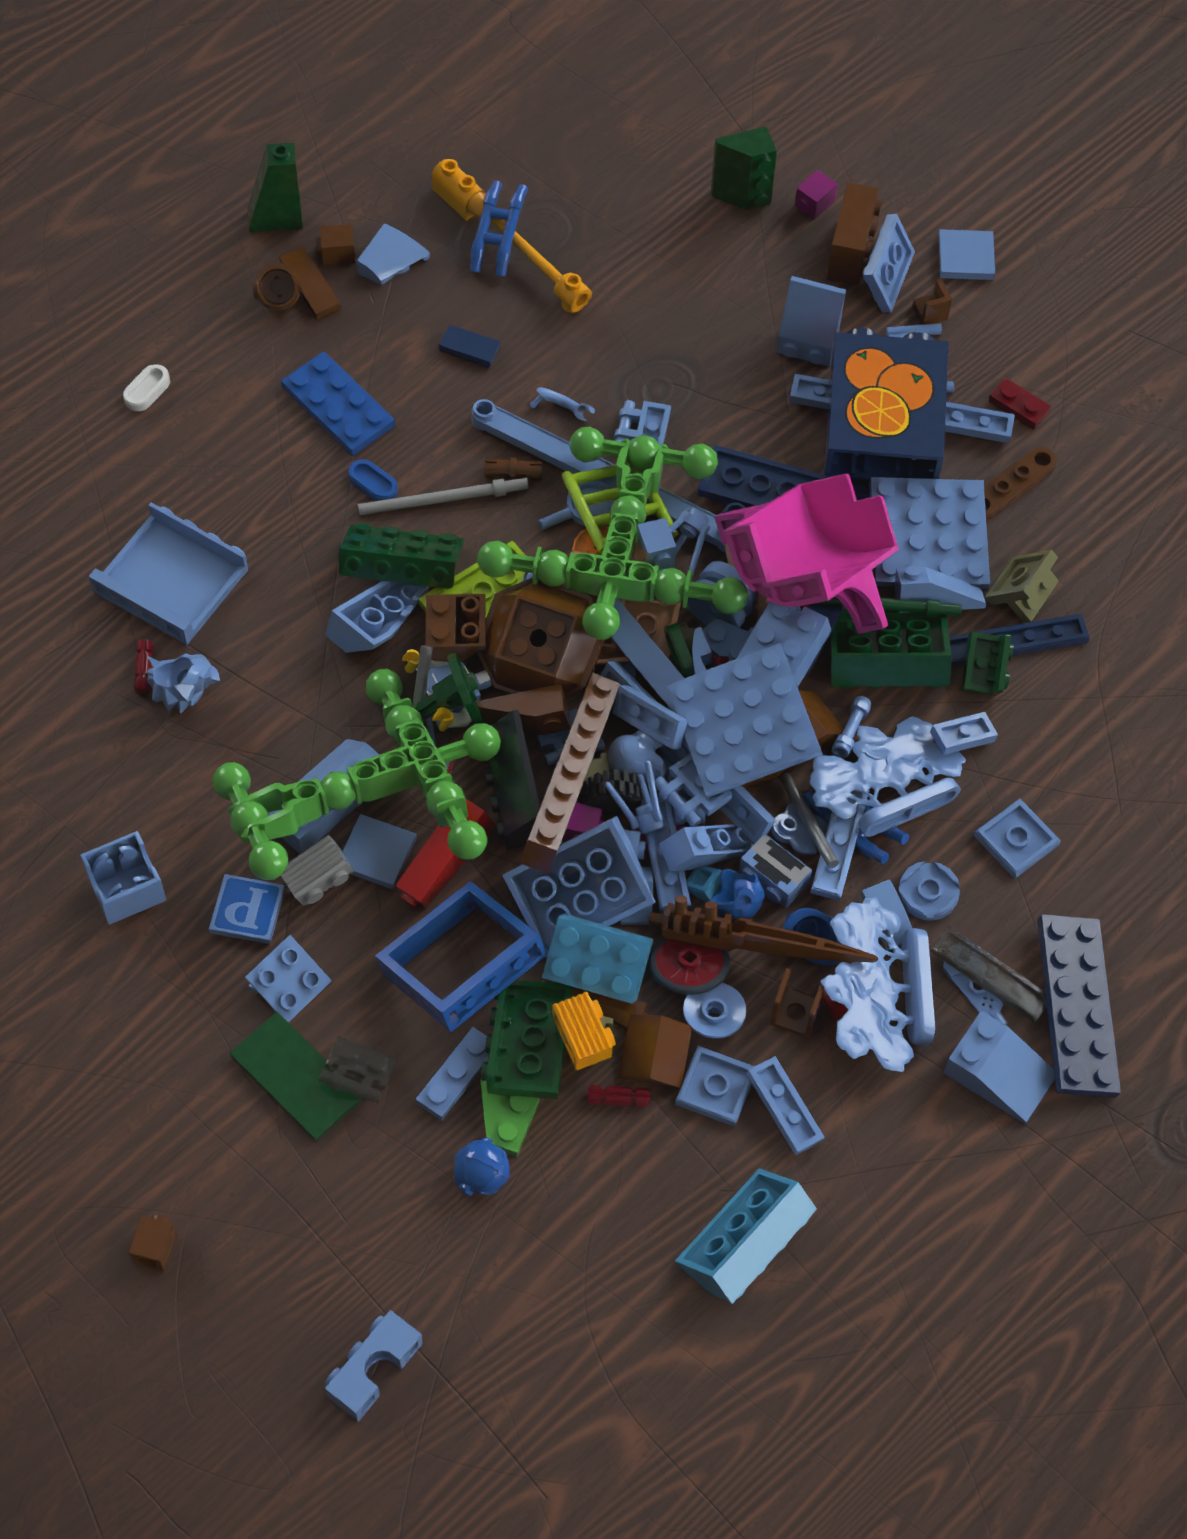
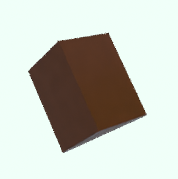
(655, 1050)

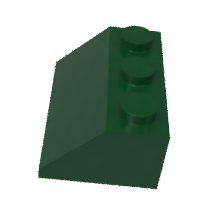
(744, 168)

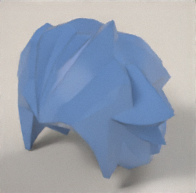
(181, 680)

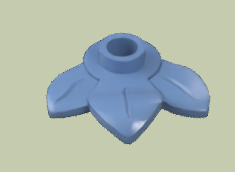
(796, 833)

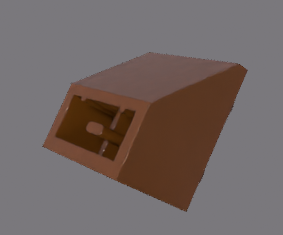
(455, 625)

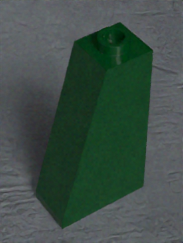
(276, 192)

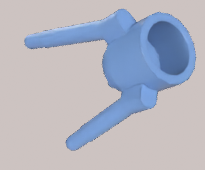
(692, 523)
(649, 815)

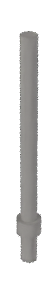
(497, 487)

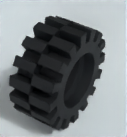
(625, 785)

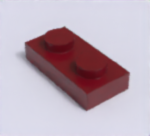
(1018, 401)

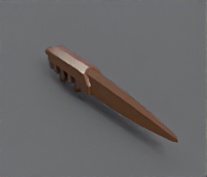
(746, 935)

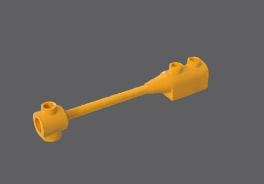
(467, 200)

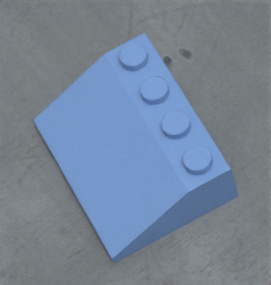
(589, 879)

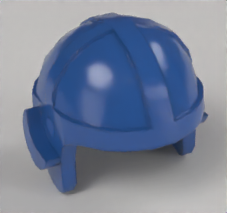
(738, 895)
(481, 1168)

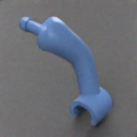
(563, 401)

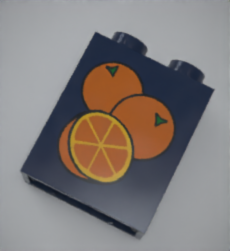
(886, 406)

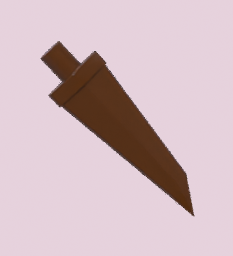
(615, 1008)

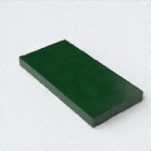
(289, 1073)

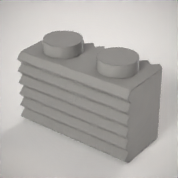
(317, 871)

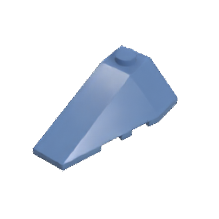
(372, 615)

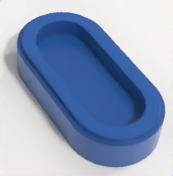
(372, 480)

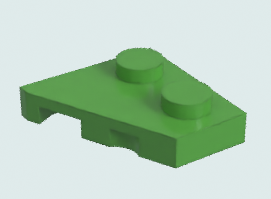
(507, 1119)

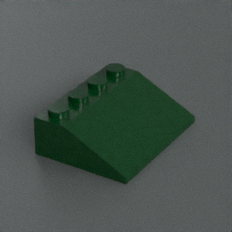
(903, 654)

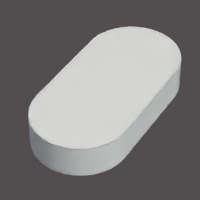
(146, 387)

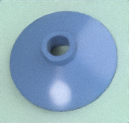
(721, 1000)

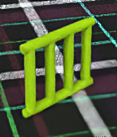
(582, 501)

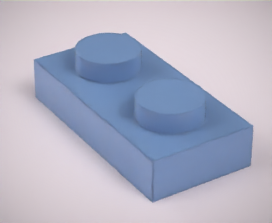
(963, 733)

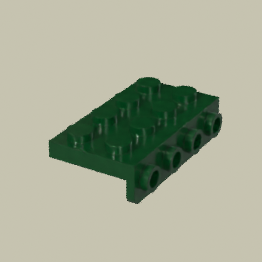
(400, 555)
(525, 1041)

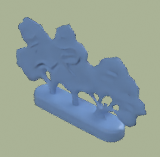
(883, 764)
(871, 992)

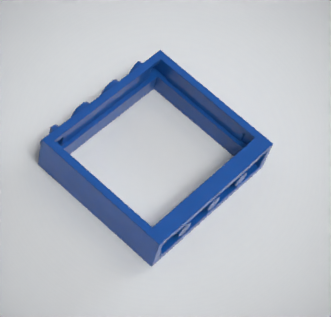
(482, 985)

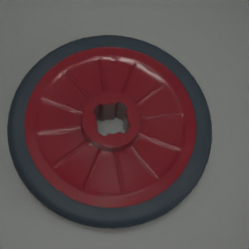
(672, 971)

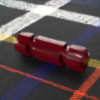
(144, 650)
(618, 1096)

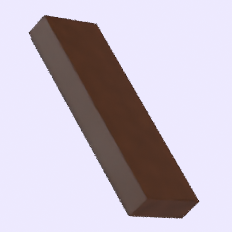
(315, 288)

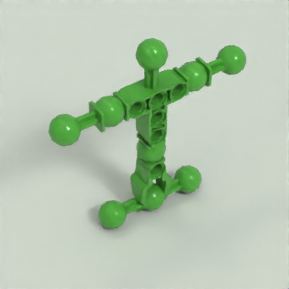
(614, 571)
(411, 765)

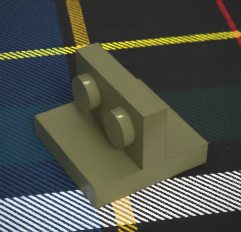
(1025, 584)

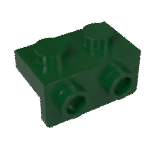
(987, 663)

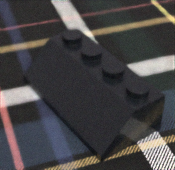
(512, 783)

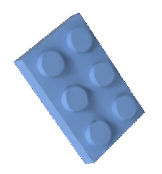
(888, 263)

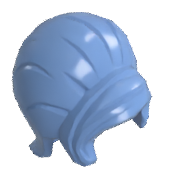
(632, 752)

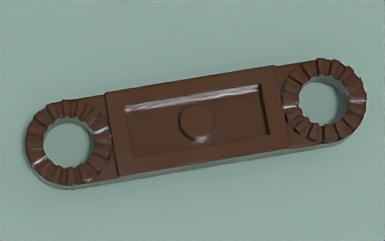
(1017, 480)

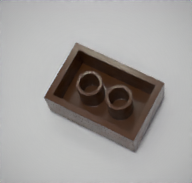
(853, 233)

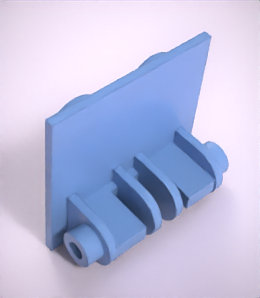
(287, 979)

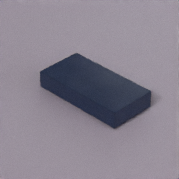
(469, 346)

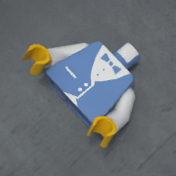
(445, 717)

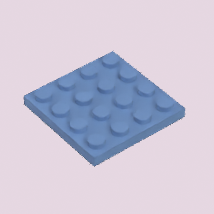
(935, 527)
(744, 720)

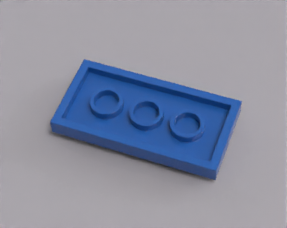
(338, 403)

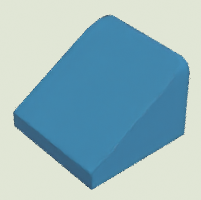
(704, 883)

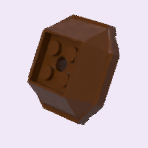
(517, 618)

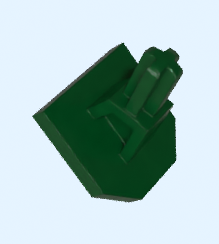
(453, 692)

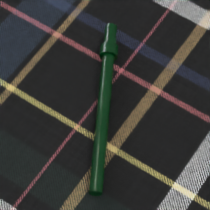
(930, 607)

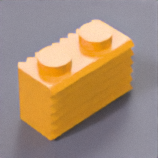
(582, 1030)

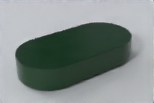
(679, 650)

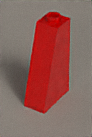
(436, 863)

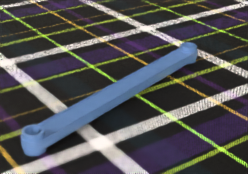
(557, 452)

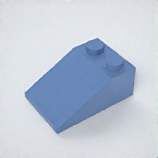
(810, 321)
(1000, 1068)

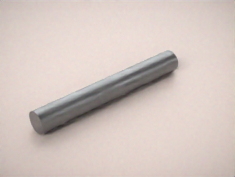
(422, 675)

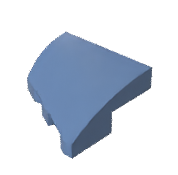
(389, 255)

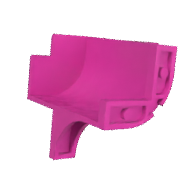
(814, 547)

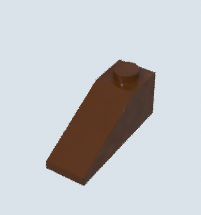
(540, 709)

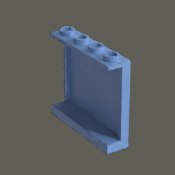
(171, 574)

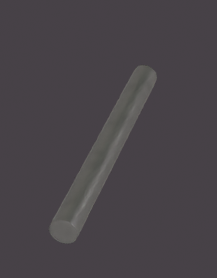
(809, 820)

